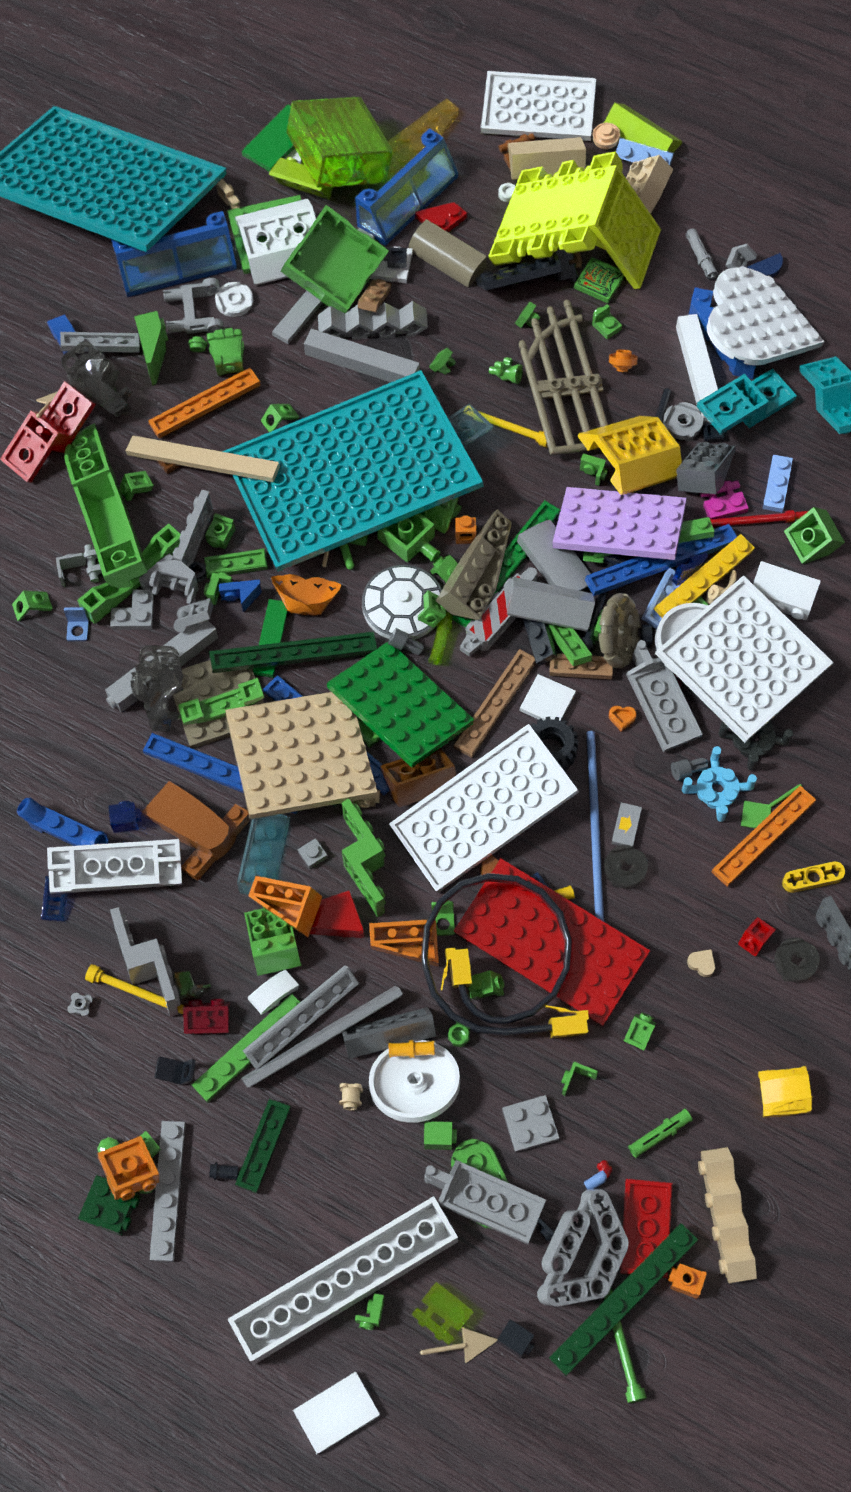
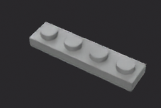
(102, 341)

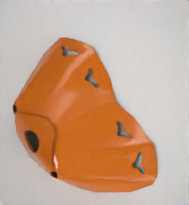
(304, 596)

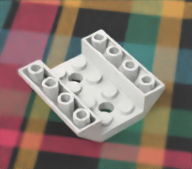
(278, 226)

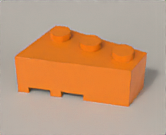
(288, 901)
(404, 939)

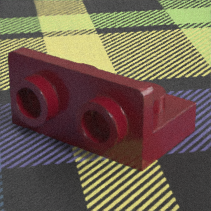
(206, 1017)

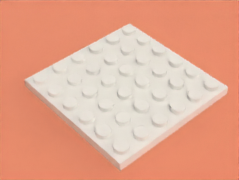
(744, 658)

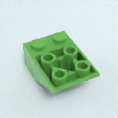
(271, 942)

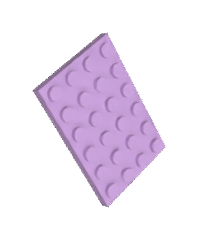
(620, 523)

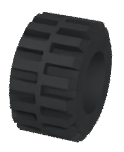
(562, 733)

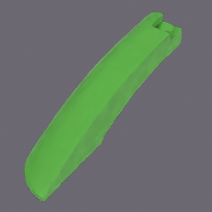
(104, 509)

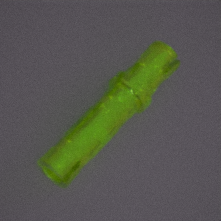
(440, 640)

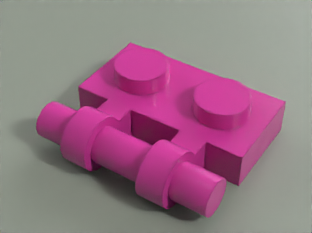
(727, 505)

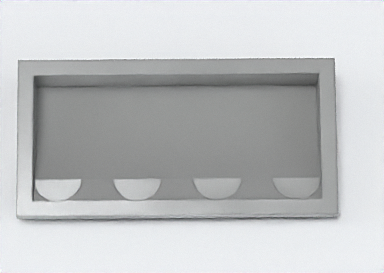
(556, 565)

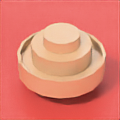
(606, 136)

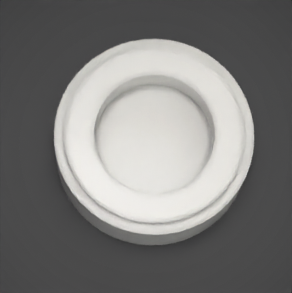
(506, 191)

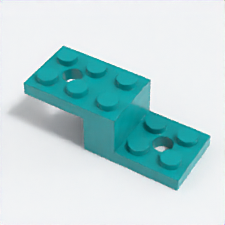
(832, 391)
(746, 401)

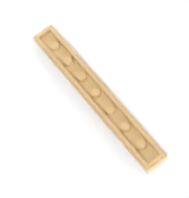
(203, 458)

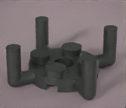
(758, 749)

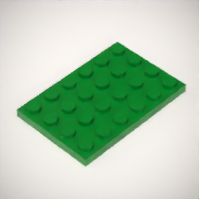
(400, 704)

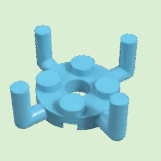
(722, 776)

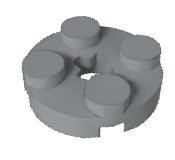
(683, 431)

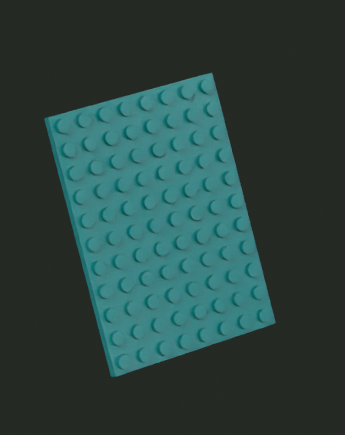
(103, 178)
(355, 470)

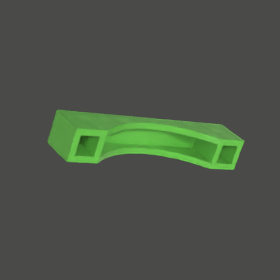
(102, 598)

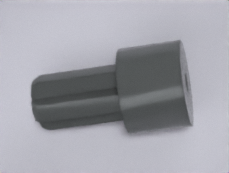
(400, 639)
(685, 768)

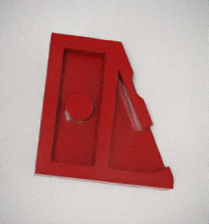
(444, 216)

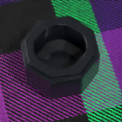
(647, 634)

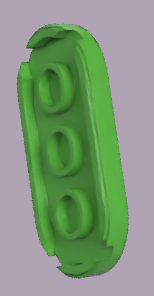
(479, 1156)

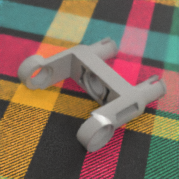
(187, 294)

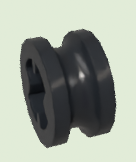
(201, 575)

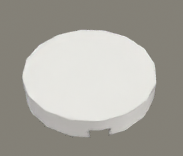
(234, 299)

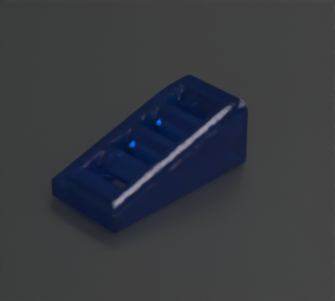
(45, 907)

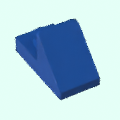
(244, 590)

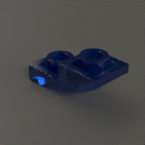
(684, 571)

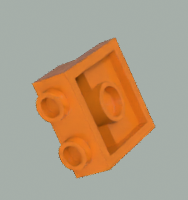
(129, 1168)

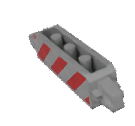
(494, 621)

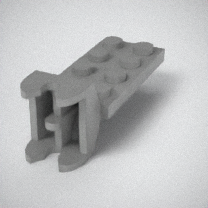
(176, 573)

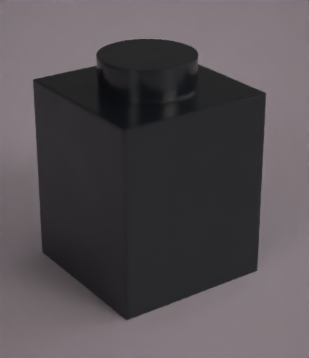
(516, 1339)

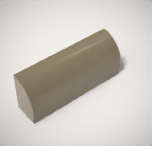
(447, 253)

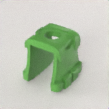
(227, 350)

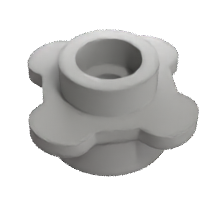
(82, 1010)

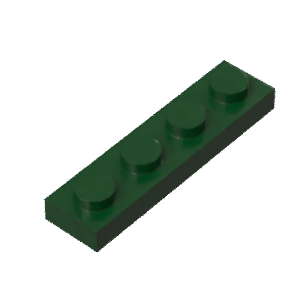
(263, 1146)

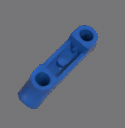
(46, 820)

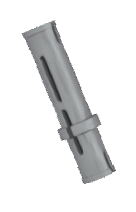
(705, 260)

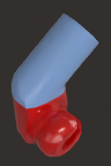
(599, 1178)

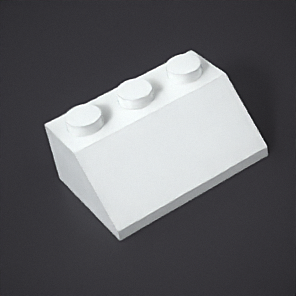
(787, 589)

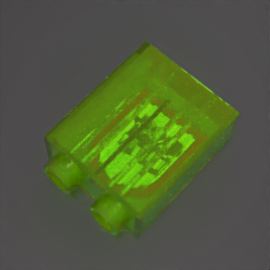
(339, 142)

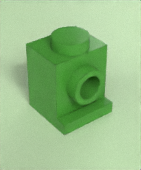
(220, 531)

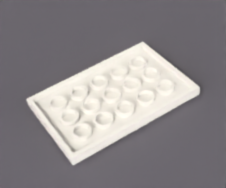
(538, 105)

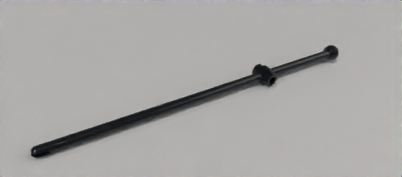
(616, 559)

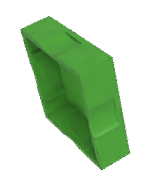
(334, 260)

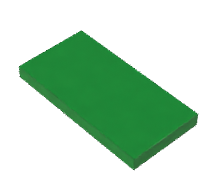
(271, 142)

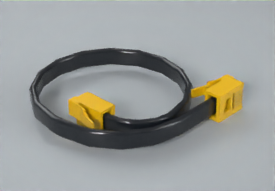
(461, 973)

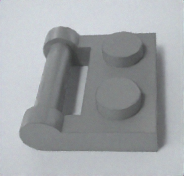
(194, 613)

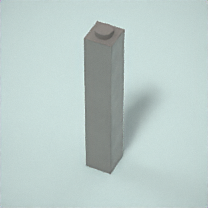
(358, 357)
(188, 644)

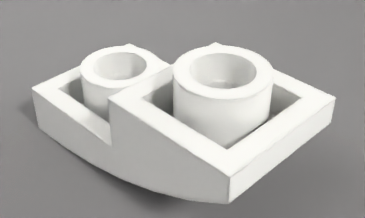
(273, 990)

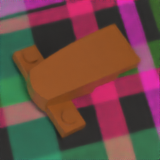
(196, 826)

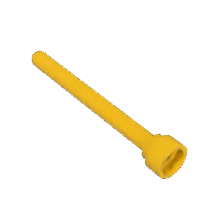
(538, 436)
(95, 974)

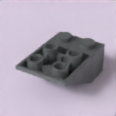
(705, 468)

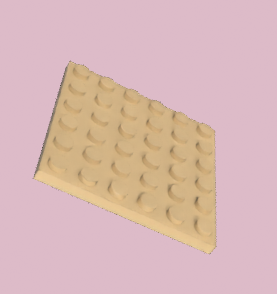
(299, 754)

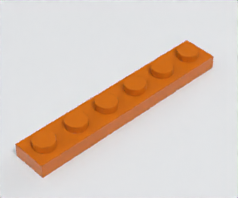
(204, 403)
(763, 836)

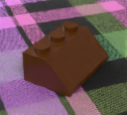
(416, 783)

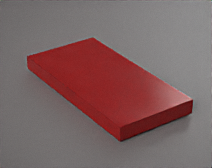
(645, 1220)

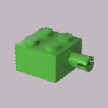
(410, 537)

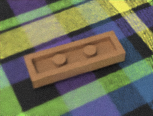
(374, 295)
(597, 668)

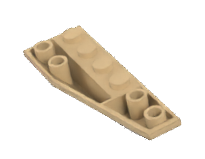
(649, 179)

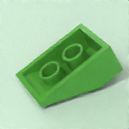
(152, 337)

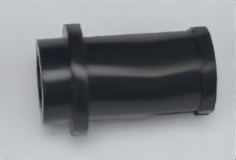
(223, 1171)

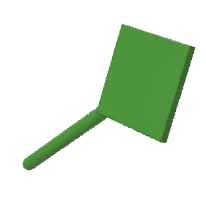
(755, 812)

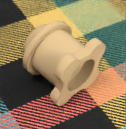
(350, 1096)

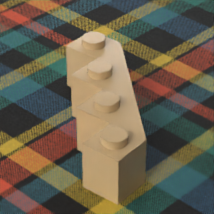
(729, 1223)

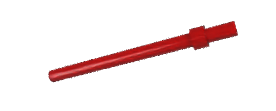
(788, 517)

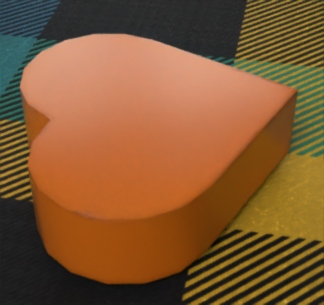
(622, 717)

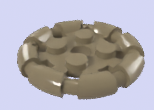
(619, 630)

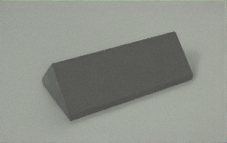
(377, 1034)

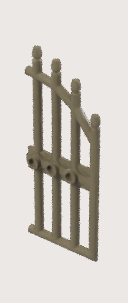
(560, 387)

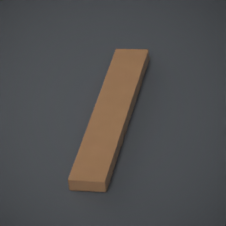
(495, 703)

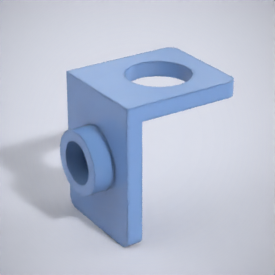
(77, 618)

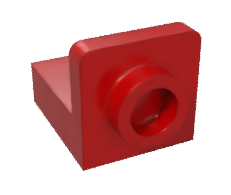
(756, 936)

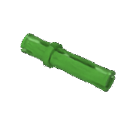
(682, 1118)

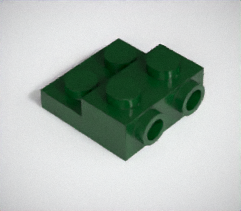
(104, 1211)

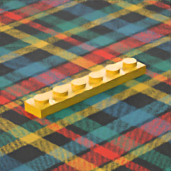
(707, 575)

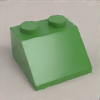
(814, 535)

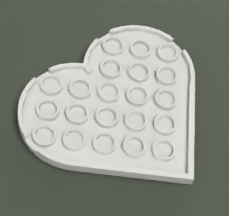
(757, 319)

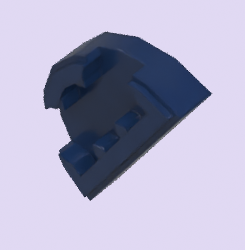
(769, 266)

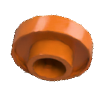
(623, 360)

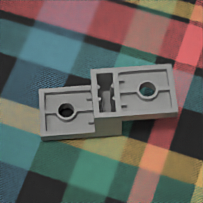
(146, 961)

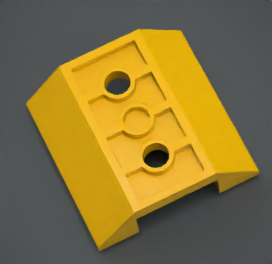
(644, 459)

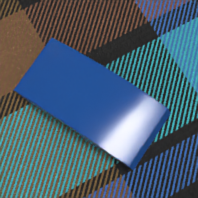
(58, 325)

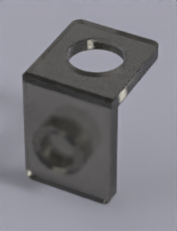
(187, 988)

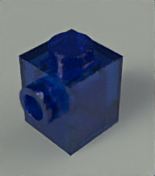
(124, 816)

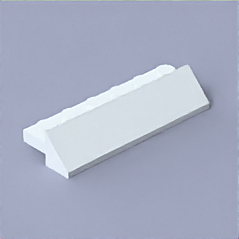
(114, 866)

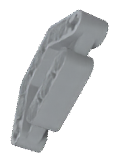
(588, 1214)

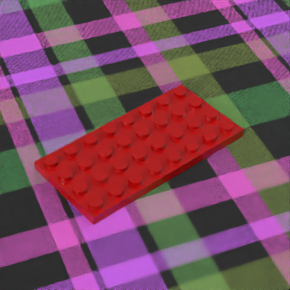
(528, 939)

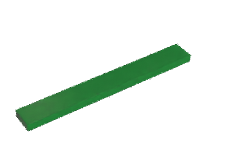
(514, 554)

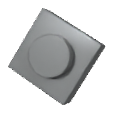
(312, 853)

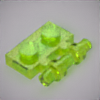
(447, 1307)

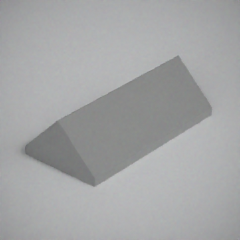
(550, 604)

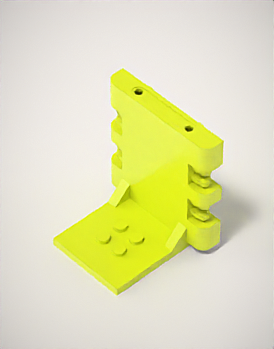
(576, 214)

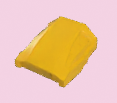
(785, 1092)

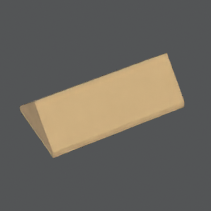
(546, 154)

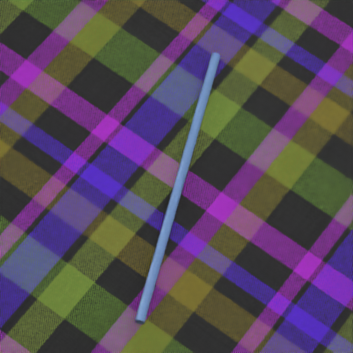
(595, 830)

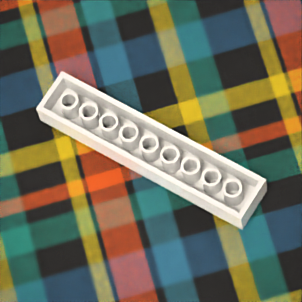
(343, 1280)

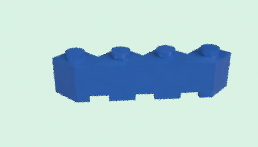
(702, 307)

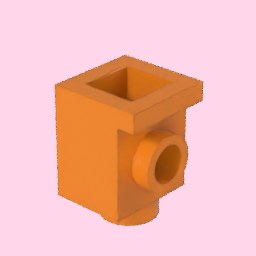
(465, 525)
(692, 1288)

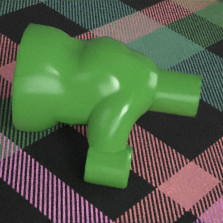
(507, 372)

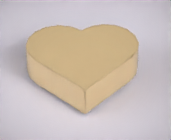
(702, 962)

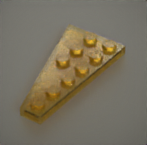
(408, 141)

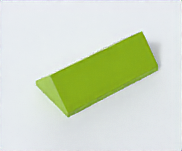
(640, 129)

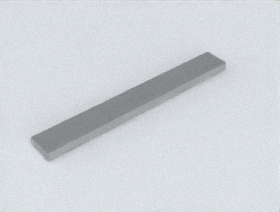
(300, 313)
(322, 1036)

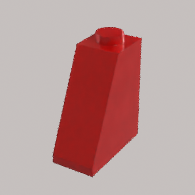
(337, 917)

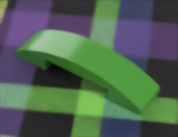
(214, 707)

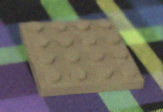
(203, 684)

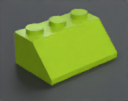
(295, 175)

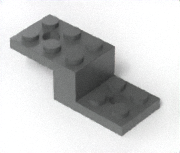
(837, 929)

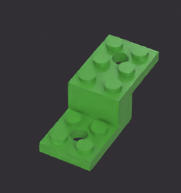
(364, 857)

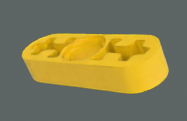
(797, 874)

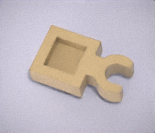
(226, 192)

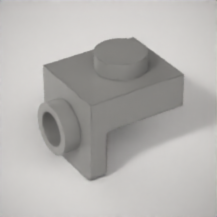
(740, 256)

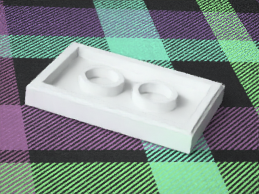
(336, 1413)

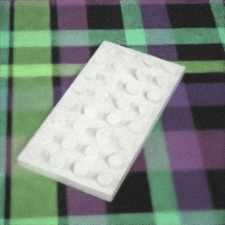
(483, 808)

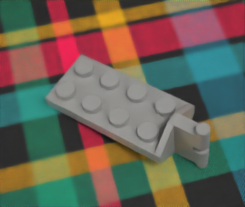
(662, 700)
(487, 1200)

